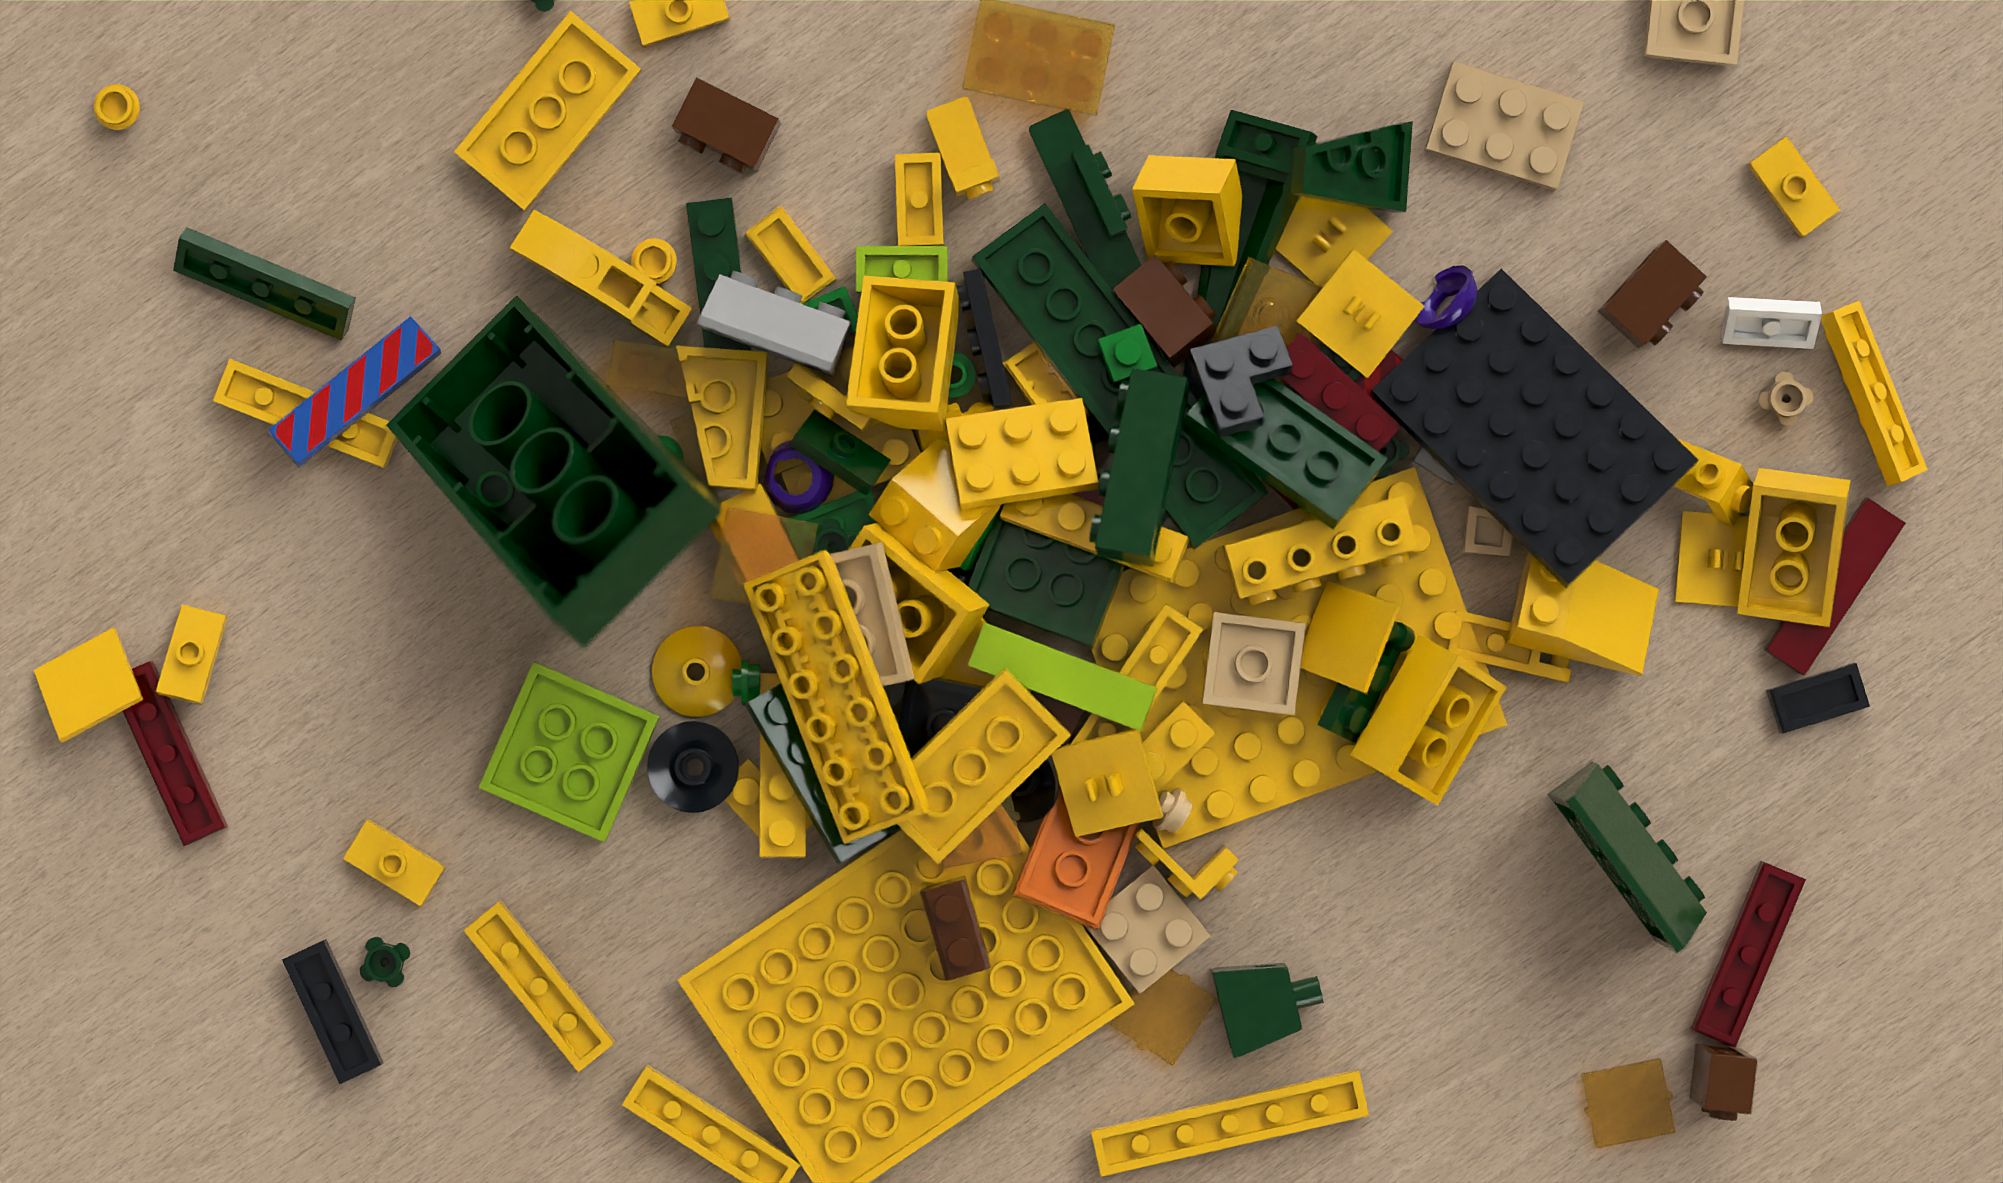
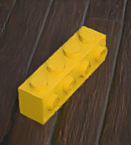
(1313, 549)

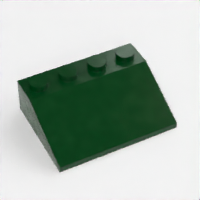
(1630, 856)

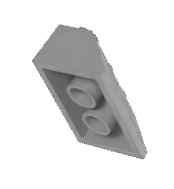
(776, 322)

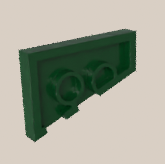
(1357, 169)

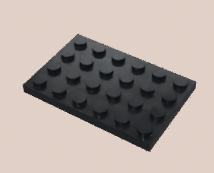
(1534, 428)

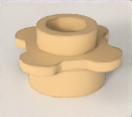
(1798, 395)

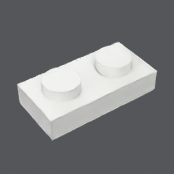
(1771, 322)

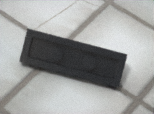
(984, 339)
(332, 1011)

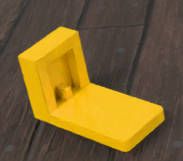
(963, 148)
(1719, 483)
(1215, 873)

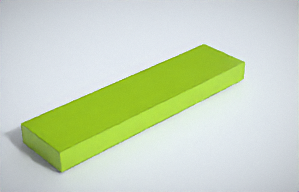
(1063, 676)

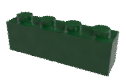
(1141, 467)

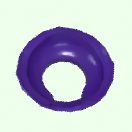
(1450, 282)
(799, 504)

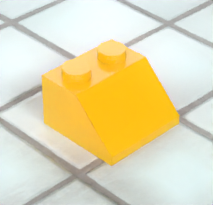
(1189, 209)
(925, 511)

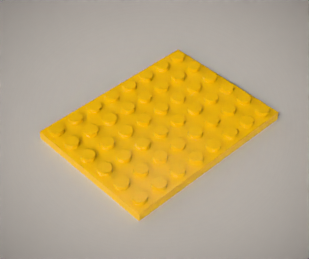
(1264, 756)
(858, 1034)

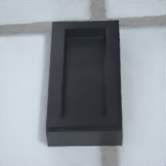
(1818, 698)

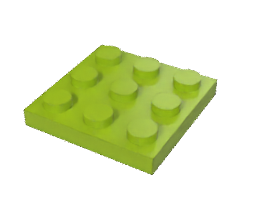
(569, 751)

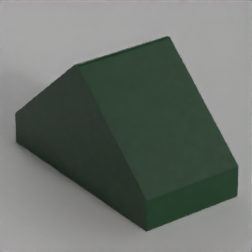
(593, 485)

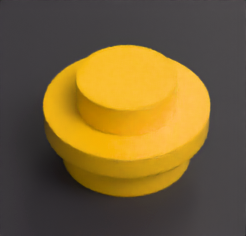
(117, 107)
(655, 259)

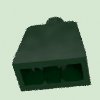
(1261, 1003)

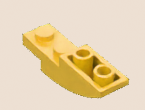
(600, 277)

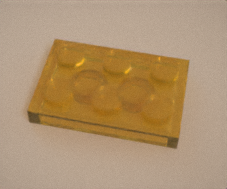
(1038, 56)

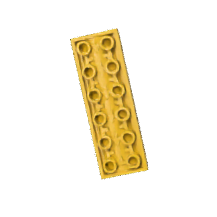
(836, 696)

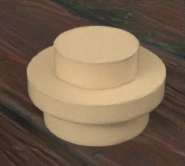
(1174, 809)

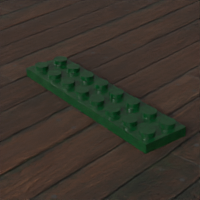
(1065, 312)

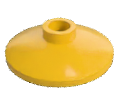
(671, 666)

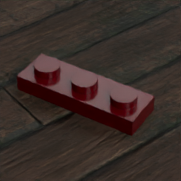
(1336, 395)

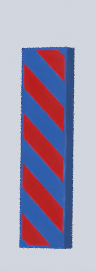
(354, 391)

